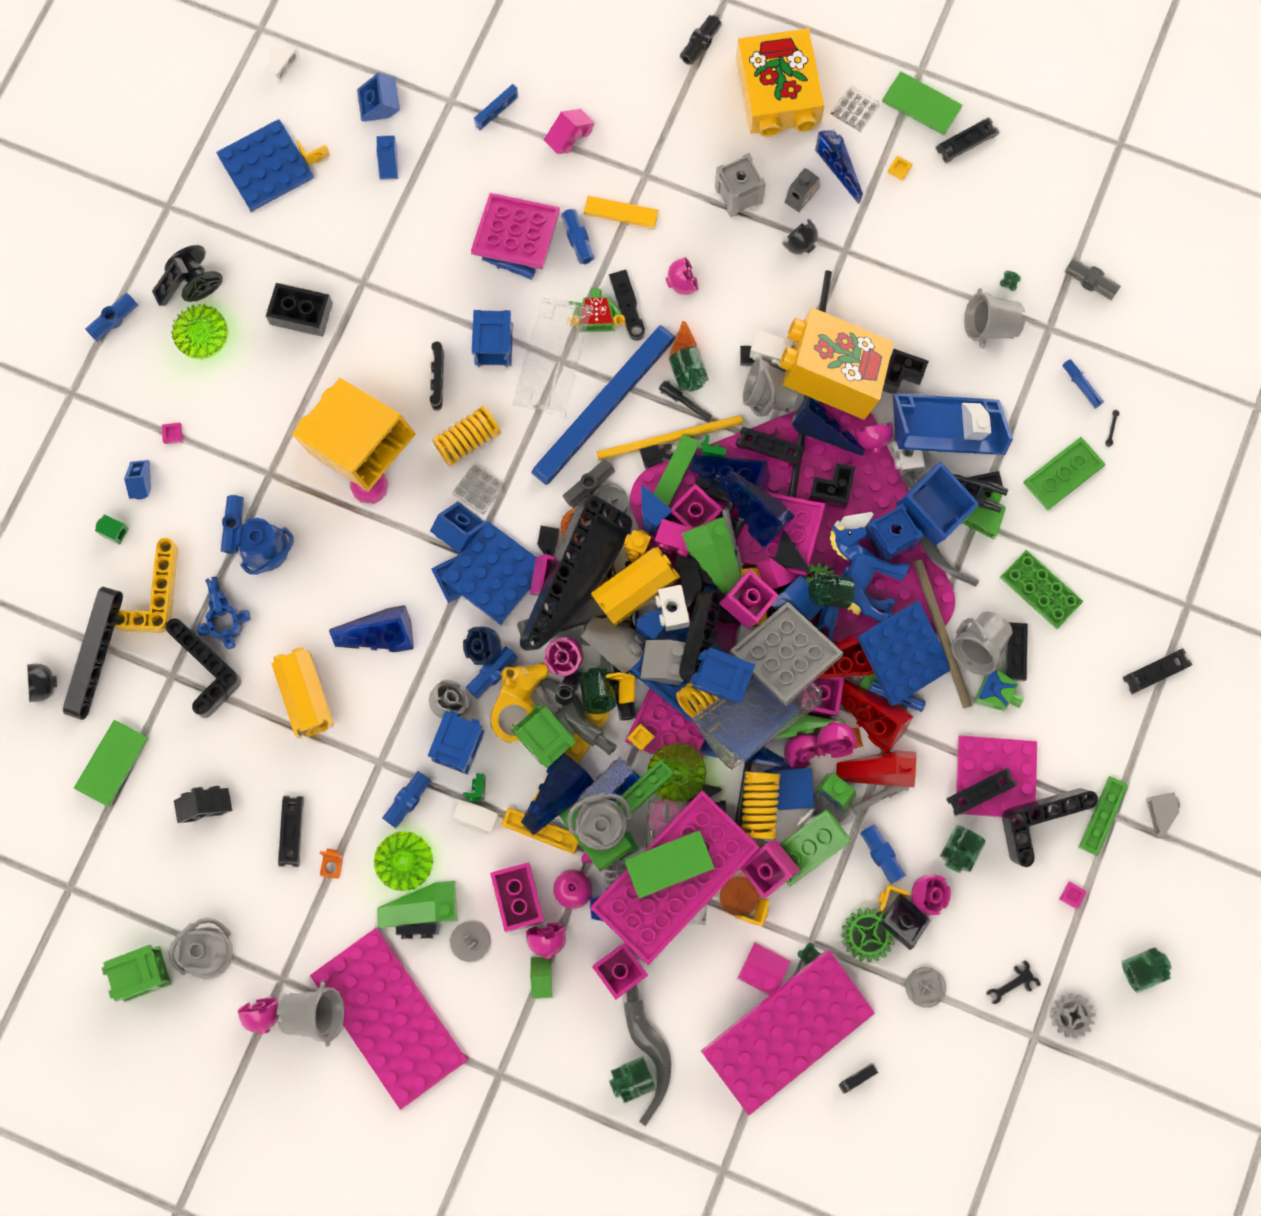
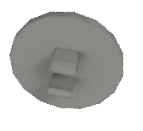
(469, 941)

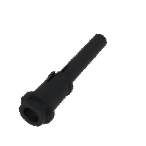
(677, 395)

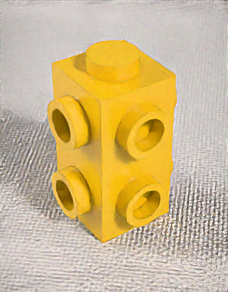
(636, 545)

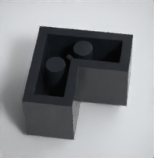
(903, 367)
(834, 491)
(202, 803)

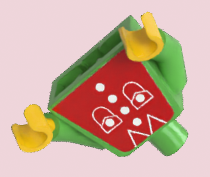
(605, 313)

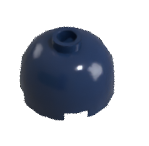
(482, 645)

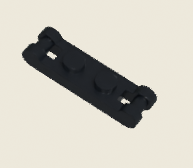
(967, 139)
(437, 368)
(770, 446)
(1157, 671)
(981, 792)
(290, 831)

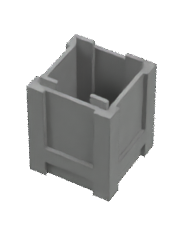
(740, 185)

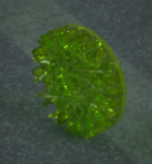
(196, 321)
(692, 769)
(388, 859)

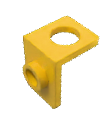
(314, 156)
(626, 686)
(884, 895)
(760, 914)

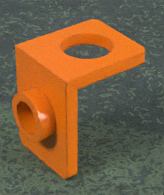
(331, 856)

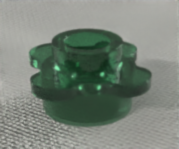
(1010, 275)
(803, 954)

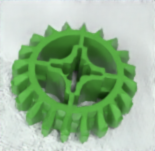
(859, 929)

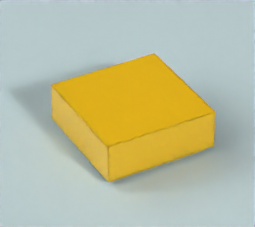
(900, 168)
(640, 737)

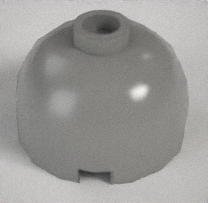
(448, 697)

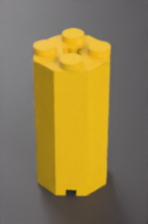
(635, 585)
(302, 693)

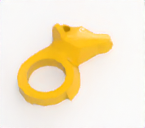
(516, 689)

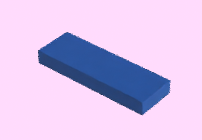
(496, 107)

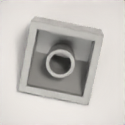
(662, 661)

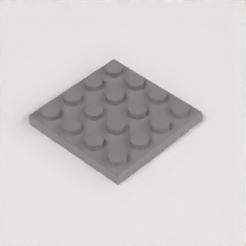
(787, 653)

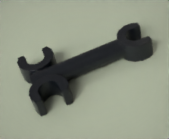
(1025, 977)

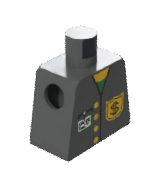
(803, 186)

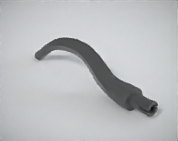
(933, 551)
(578, 721)
(652, 1044)

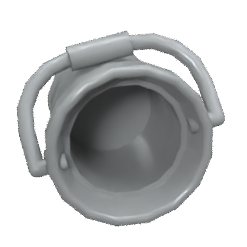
(992, 318)
(765, 389)
(982, 643)
(600, 821)
(202, 951)
(312, 1014)

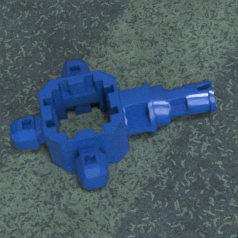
(219, 607)

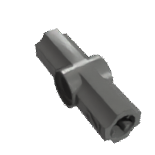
(1092, 278)
(597, 475)

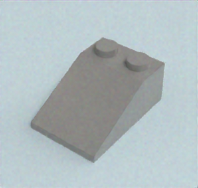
(616, 643)

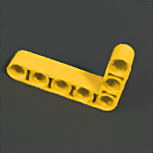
(157, 594)

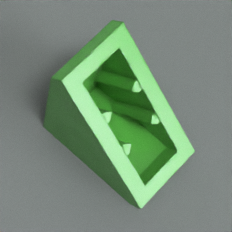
(541, 977)

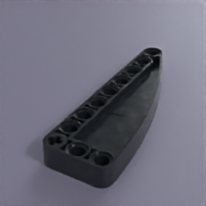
(589, 562)

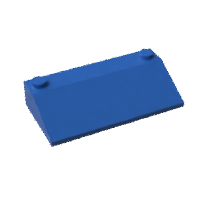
(937, 425)

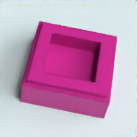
(172, 433)
(1072, 895)

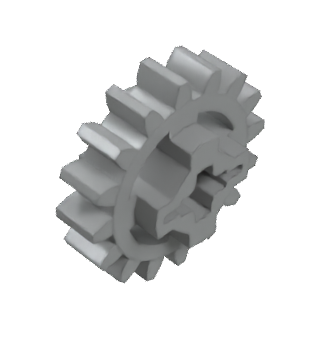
(1070, 1023)

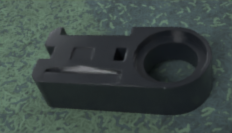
(632, 320)
(569, 685)
(858, 1078)

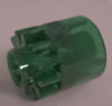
(688, 369)
(832, 590)
(597, 691)
(962, 849)
(1146, 969)
(632, 1080)

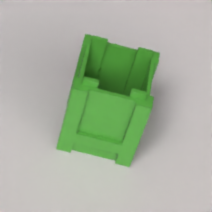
(543, 735)
(136, 973)

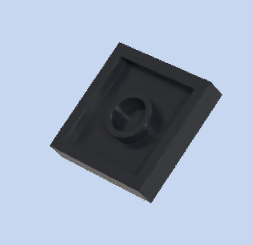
(905, 921)

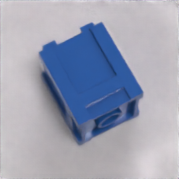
(492, 338)
(889, 544)
(722, 675)
(456, 742)

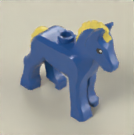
(862, 569)

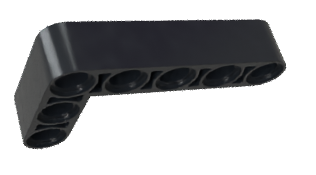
(702, 629)
(208, 662)
(1040, 815)

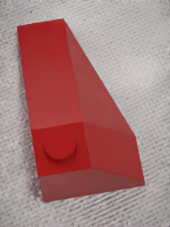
(852, 662)
(881, 721)
(889, 769)

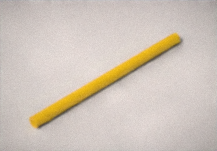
(669, 437)

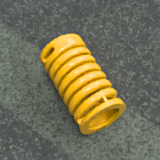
(463, 429)
(691, 694)
(762, 804)

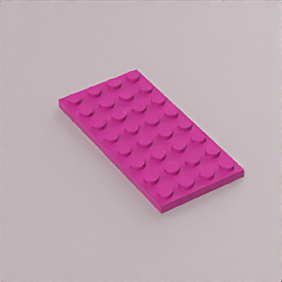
(656, 919)
(390, 1019)
(788, 1032)

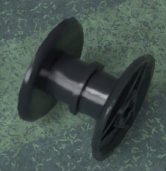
(200, 283)

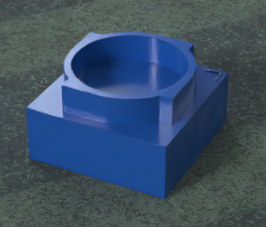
(938, 503)

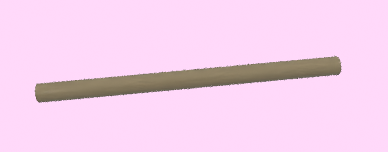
(942, 633)

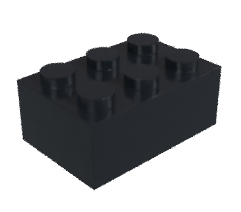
(299, 309)

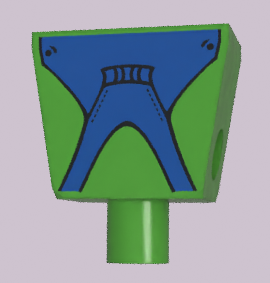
(998, 692)
(836, 791)

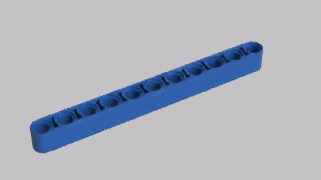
(603, 405)

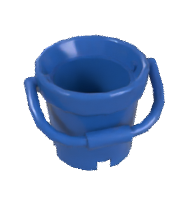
(262, 545)

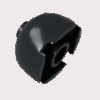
(802, 239)
(40, 682)

